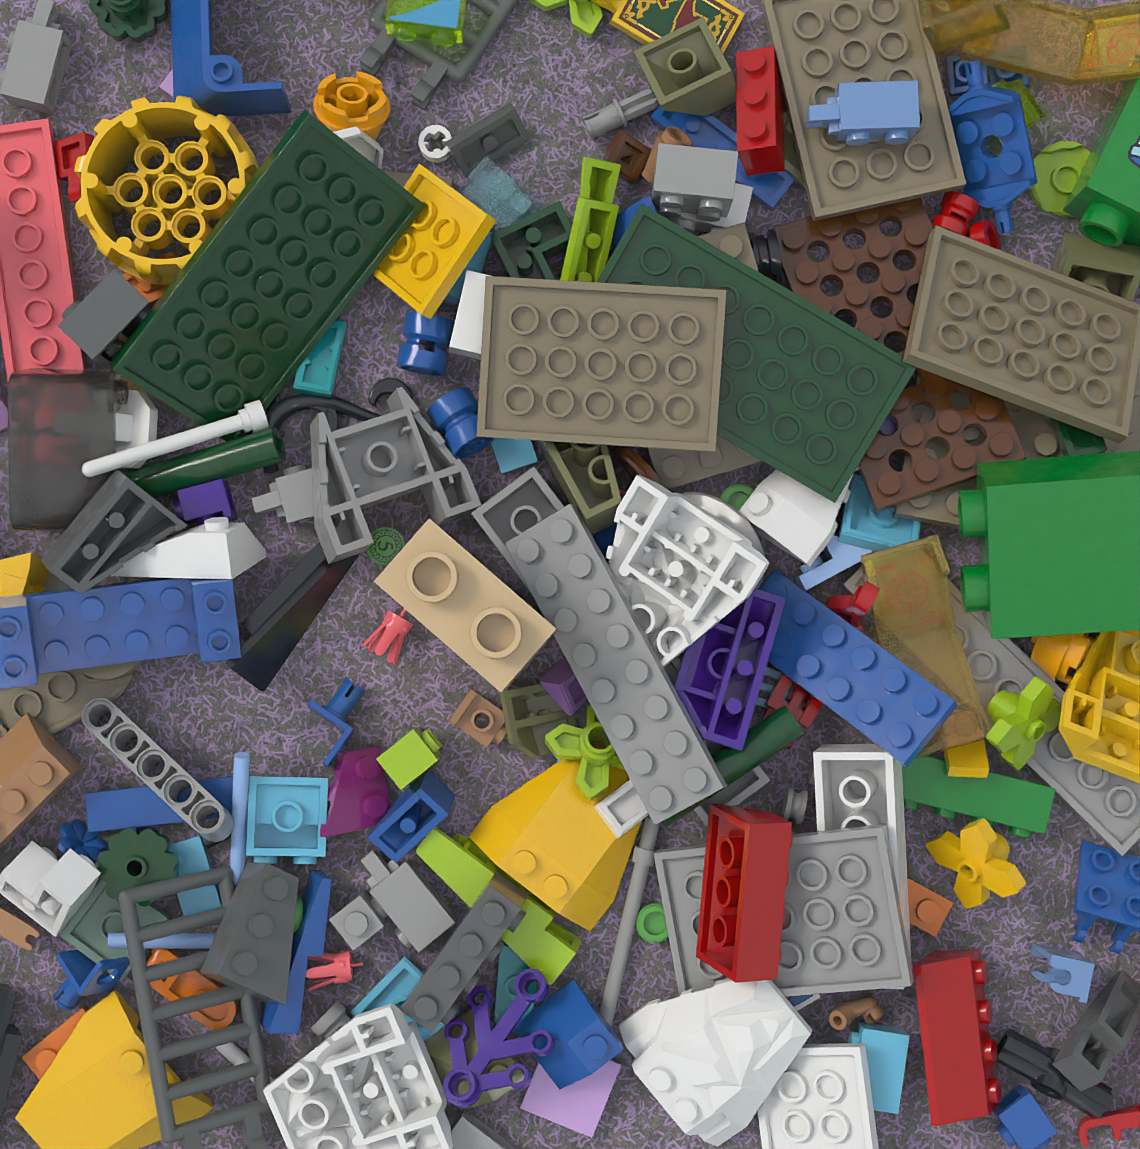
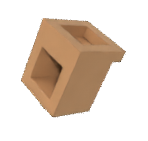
(465, 718)

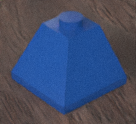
(580, 1035)

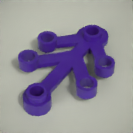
(493, 1043)

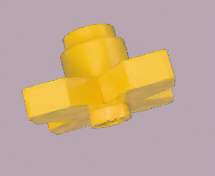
(980, 861)

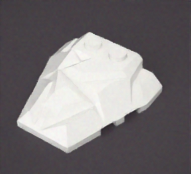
(678, 566)
(715, 1053)
(363, 1090)

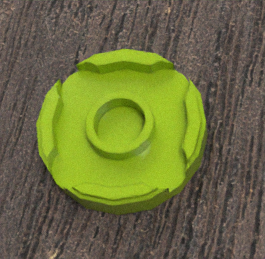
(1055, 184)

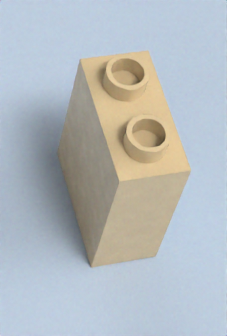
(465, 605)

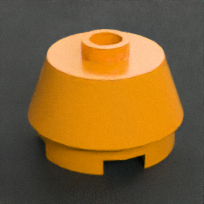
(352, 103)
(1060, 654)

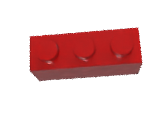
(759, 112)

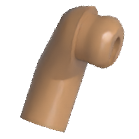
(853, 1009)

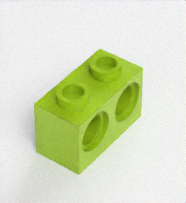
(411, 756)

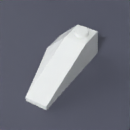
(793, 515)
(203, 552)

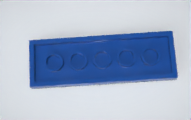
(854, 675)

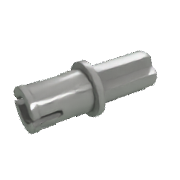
(619, 113)

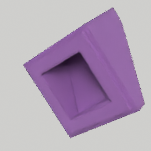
(564, 687)

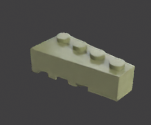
(586, 479)

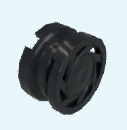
(767, 254)

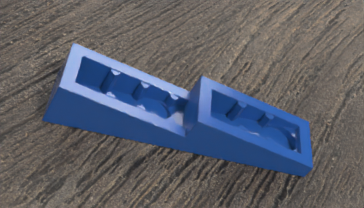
(144, 807)
(306, 942)

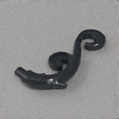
(282, 409)

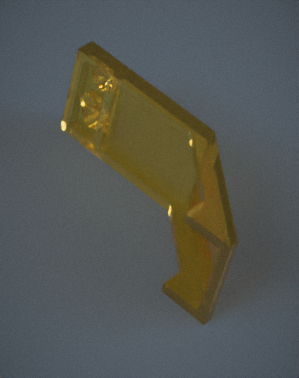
(1064, 42)
(918, 627)

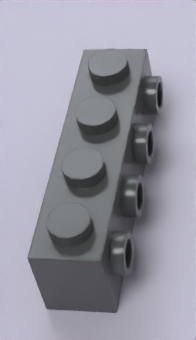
(464, 951)

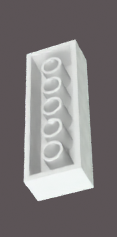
(864, 788)

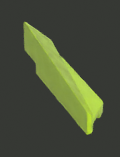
(592, 222)
(467, 871)

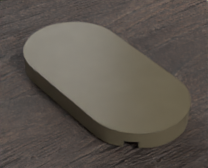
(57, 699)

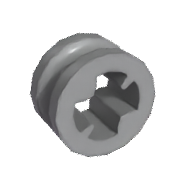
(794, 805)

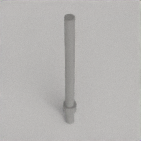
(643, 859)

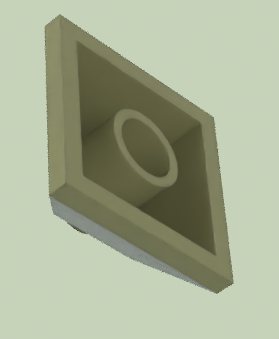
(688, 71)
(439, 1052)

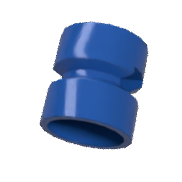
(428, 332)
(457, 417)

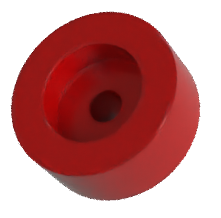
(985, 233)

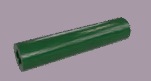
(210, 463)
(761, 743)

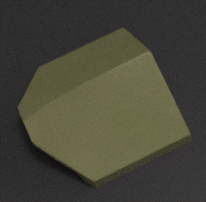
(530, 716)

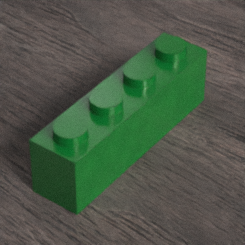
(995, 798)

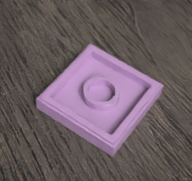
(575, 1105)

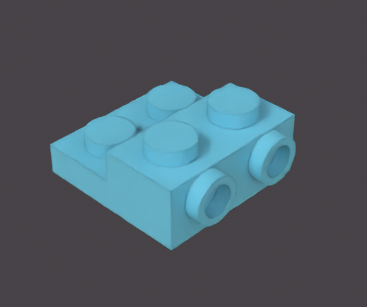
(286, 818)

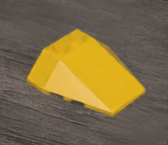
(1104, 705)
(558, 842)
(102, 1087)

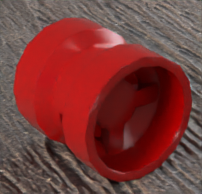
(956, 212)

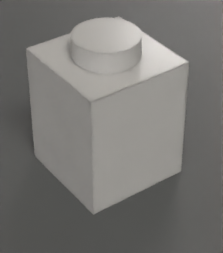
(357, 920)

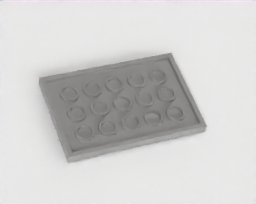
(839, 915)

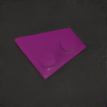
(358, 793)

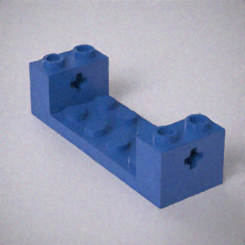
(116, 626)

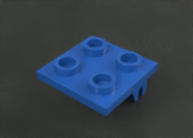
(1107, 890)

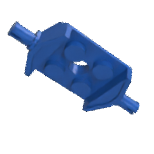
(990, 178)

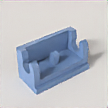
(1068, 972)

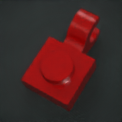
(67, 152)

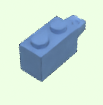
(869, 112)

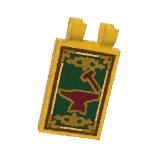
(656, 18)

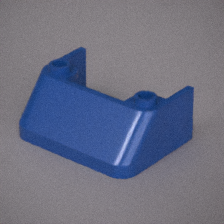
(211, 79)

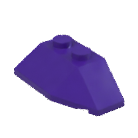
(726, 669)

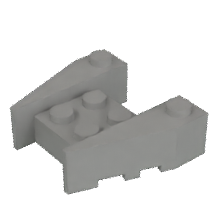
(377, 464)

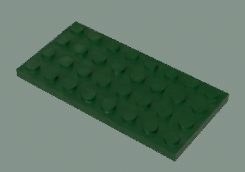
(268, 278)
(792, 376)

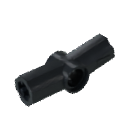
(1036, 1065)

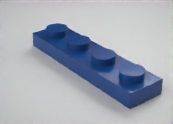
(713, 134)

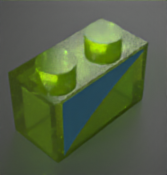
(427, 19)

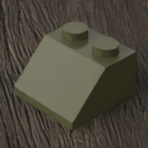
(1098, 265)

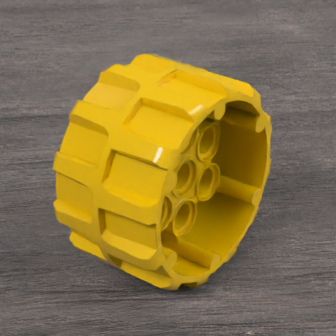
(138, 135)

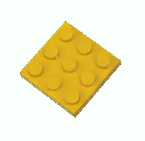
(435, 245)

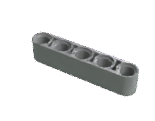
(144, 757)

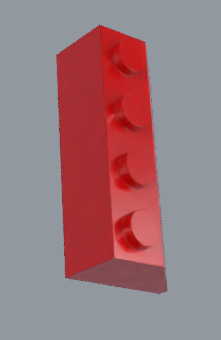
(743, 892)
(956, 1035)

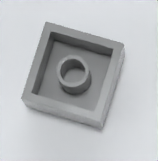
(694, 181)

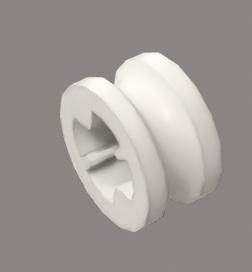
(434, 132)

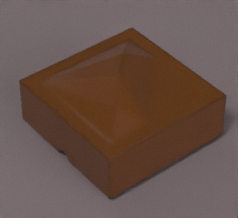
(629, 154)

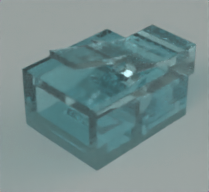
(497, 194)

